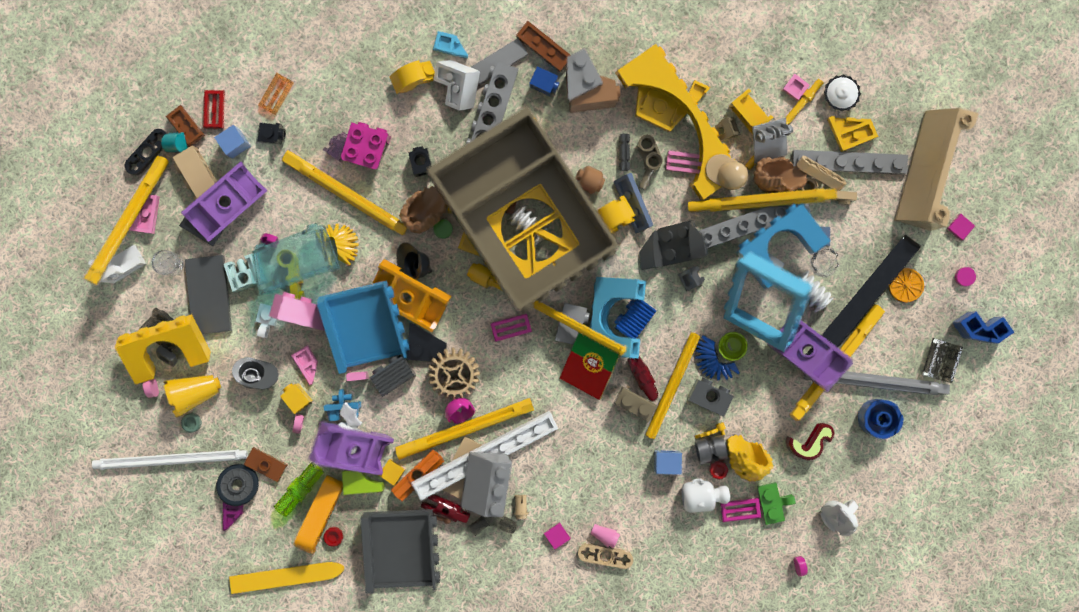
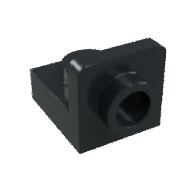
(271, 133)

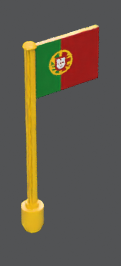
(592, 354)

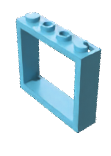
(780, 279)

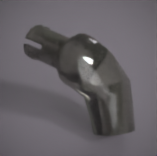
(503, 523)

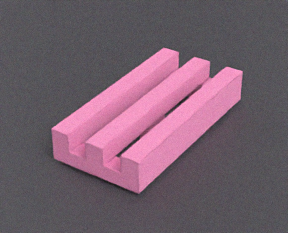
(684, 162)

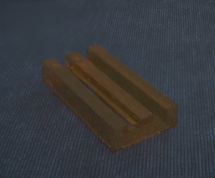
(281, 99)

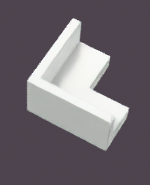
(461, 83)
(122, 265)

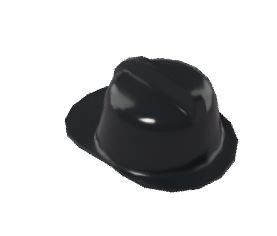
(412, 261)

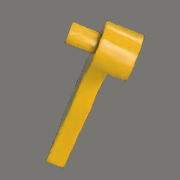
(719, 427)

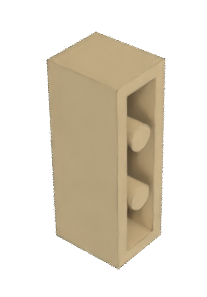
(195, 171)

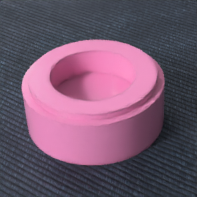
(151, 388)
(298, 423)

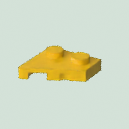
(851, 131)

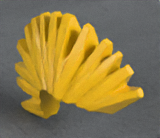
(344, 242)

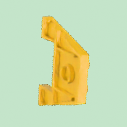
(661, 109)

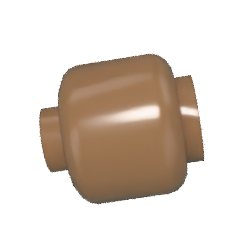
(590, 179)

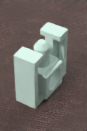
(236, 279)

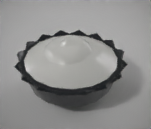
(842, 92)

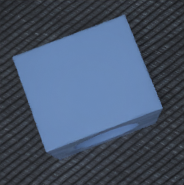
(232, 141)
(667, 462)

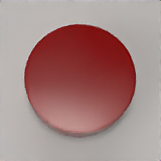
(333, 536)

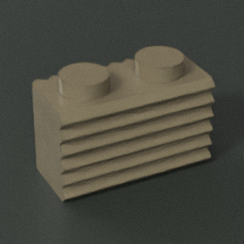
(635, 404)

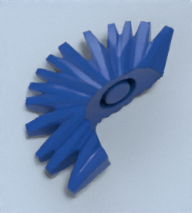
(712, 362)

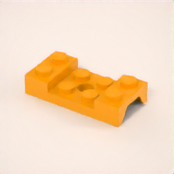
(426, 303)

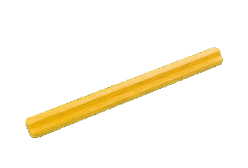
(672, 385)

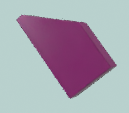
(230, 515)

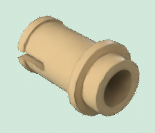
(520, 507)

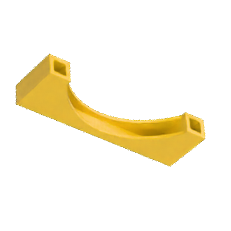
(654, 72)

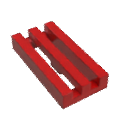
(220, 125)

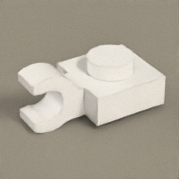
(265, 320)

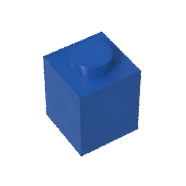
(544, 81)

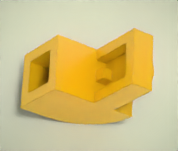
(412, 75)

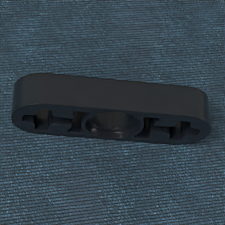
(139, 152)

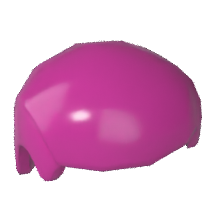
(452, 414)

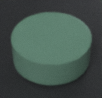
(191, 422)

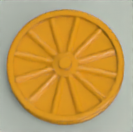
(907, 285)

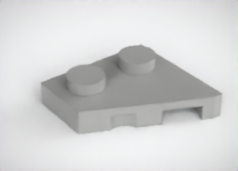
(581, 74)

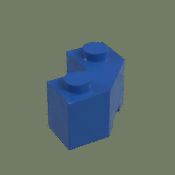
(973, 328)

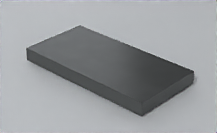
(208, 293)

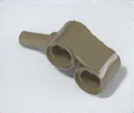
(646, 154)

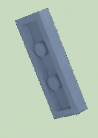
(627, 186)

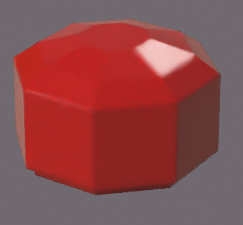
(718, 470)

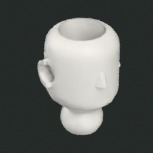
(701, 496)

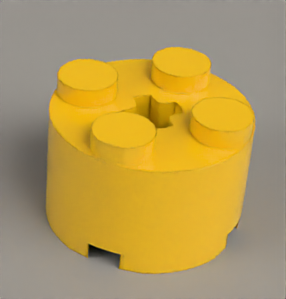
(616, 214)

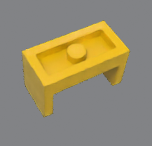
(748, 111)

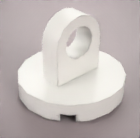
(840, 517)

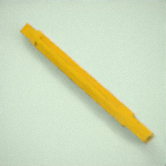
(344, 192)
(763, 200)
(126, 220)
(848, 348)
(464, 428)

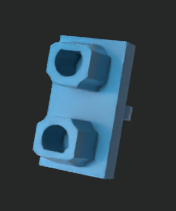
(333, 410)

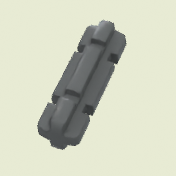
(624, 152)

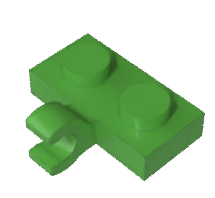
(772, 503)

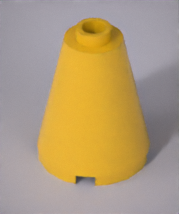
(190, 392)

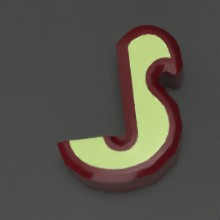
(814, 444)

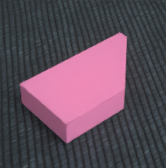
(306, 363)

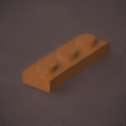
(543, 46)

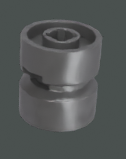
(711, 449)

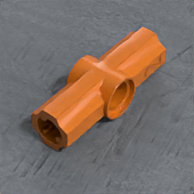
(425, 466)

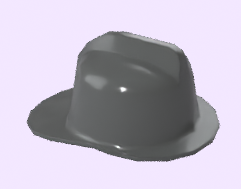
(255, 373)

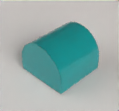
(174, 142)

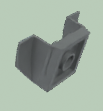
(673, 246)

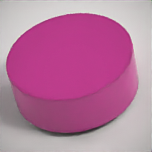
(965, 276)
(800, 566)

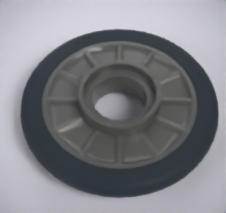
(249, 485)

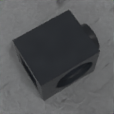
(420, 170)

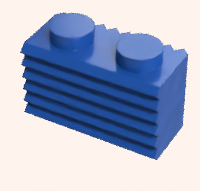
(634, 319)

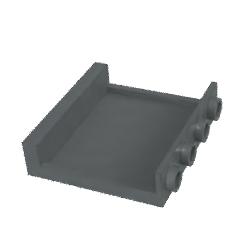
(399, 549)

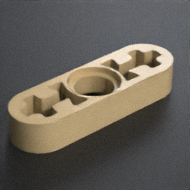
(821, 173)
(620, 553)

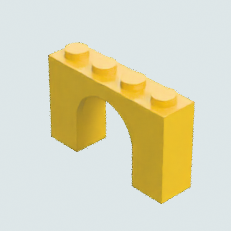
(181, 332)

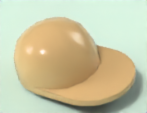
(726, 172)

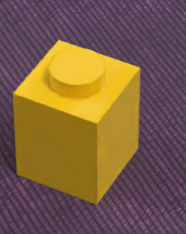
(295, 397)

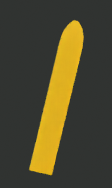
(284, 577)

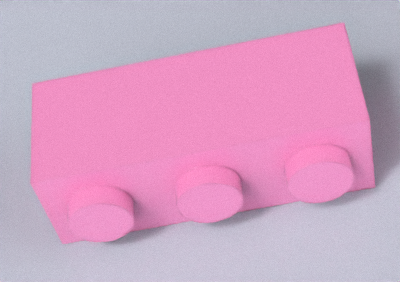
(296, 311)

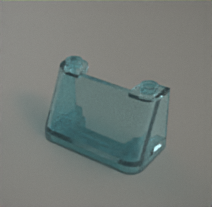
(293, 259)

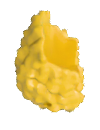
(748, 458)

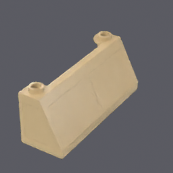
(931, 166)

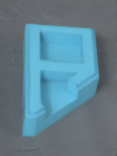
(449, 44)

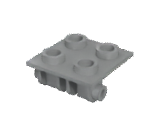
(771, 139)

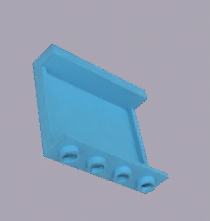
(362, 325)

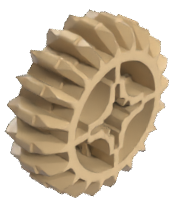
(463, 359)

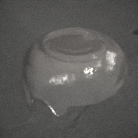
(829, 257)

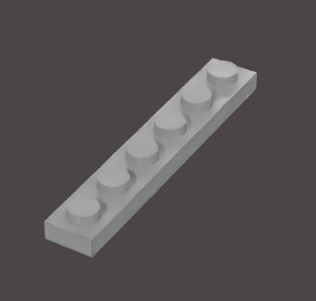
(856, 161)

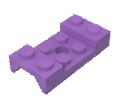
(210, 216)
(826, 362)
(334, 448)

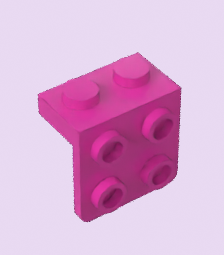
(365, 145)

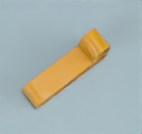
(318, 515)

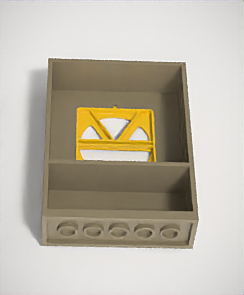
(513, 165)

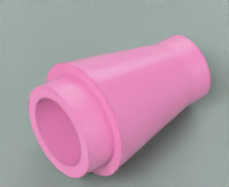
(605, 535)

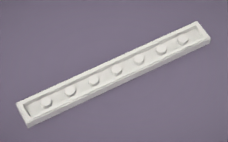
(504, 444)

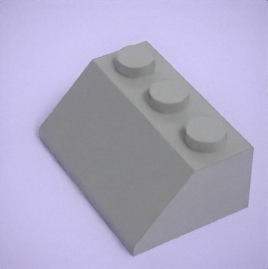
(486, 483)

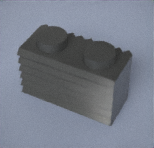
(393, 375)

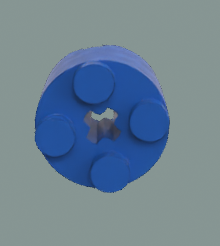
(891, 418)

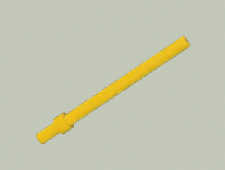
(807, 97)

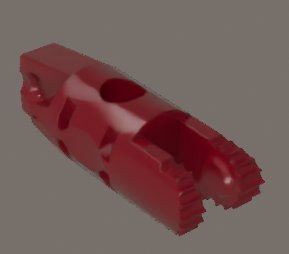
(643, 377)
(454, 511)

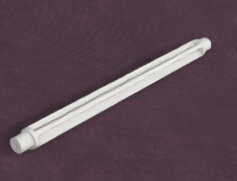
(186, 458)

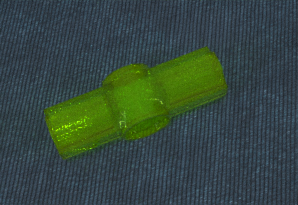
(298, 489)

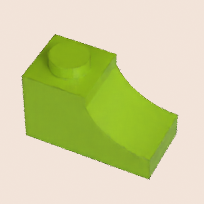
(359, 482)

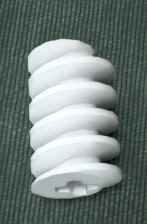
(524, 221)
(816, 296)

